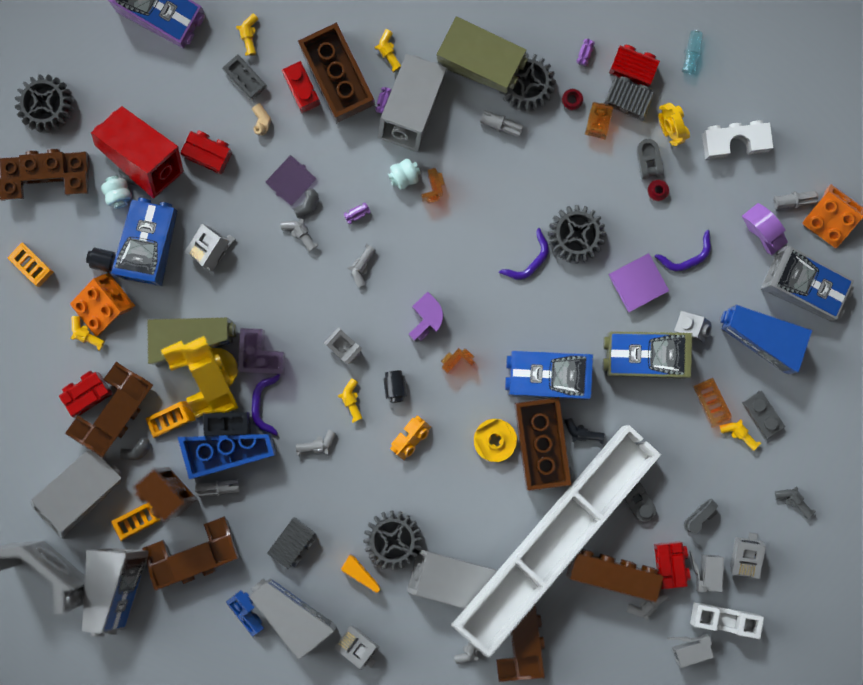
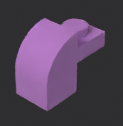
(765, 226)
(432, 316)

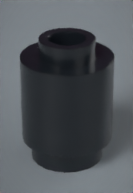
(101, 259)
(395, 386)

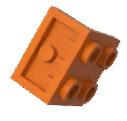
(834, 216)
(101, 303)

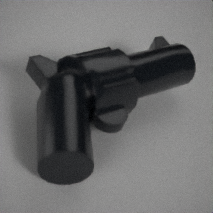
(581, 433)

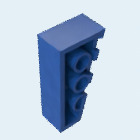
(217, 453)

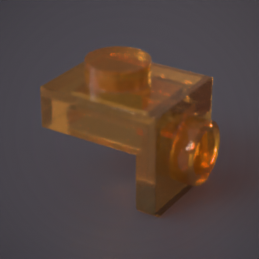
(598, 120)
(436, 181)
(450, 360)

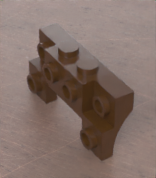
(44, 168)
(112, 420)
(199, 559)
(526, 648)

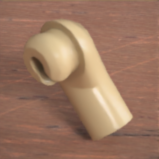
(263, 122)

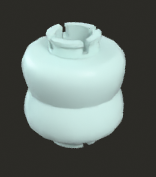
(404, 174)
(116, 192)

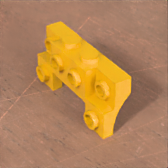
(205, 367)

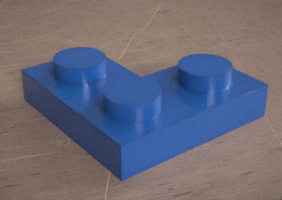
(242, 606)

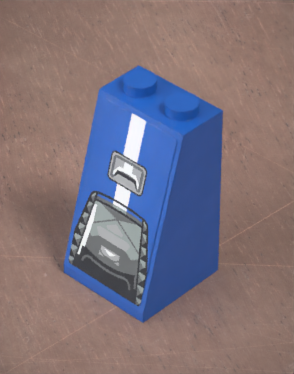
(145, 242)
(769, 337)
(549, 375)

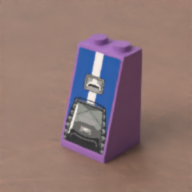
(167, 18)

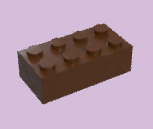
(336, 72)
(542, 444)
(164, 493)
(615, 576)

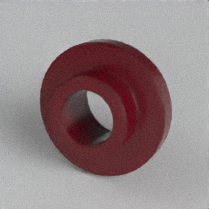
(572, 93)
(655, 196)

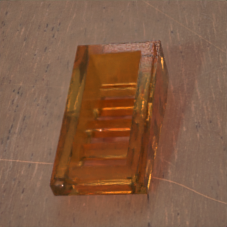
(705, 405)

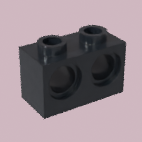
(226, 424)

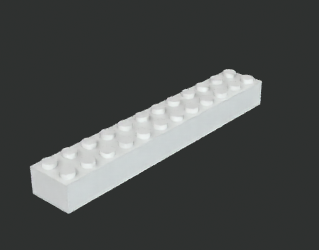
(555, 540)

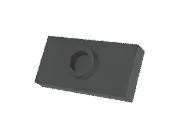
(244, 77)

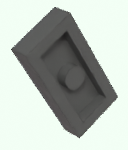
(763, 414)

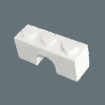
(755, 136)
(726, 619)

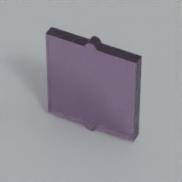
(290, 180)

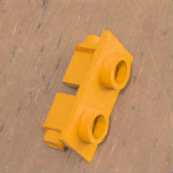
(417, 430)

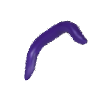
(690, 262)
(535, 264)
(256, 401)

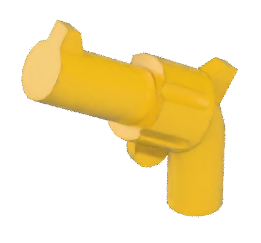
(247, 32)
(387, 51)
(83, 335)
(349, 399)
(740, 432)

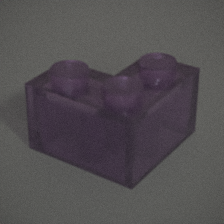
(254, 358)

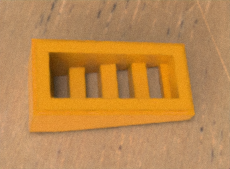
(42, 276)
(182, 412)
(115, 523)
(357, 571)

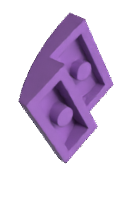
(638, 282)

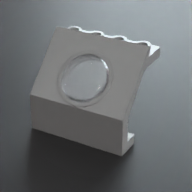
(65, 578)

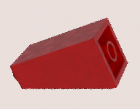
(138, 151)

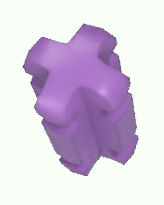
(585, 52)
(382, 100)
(357, 213)

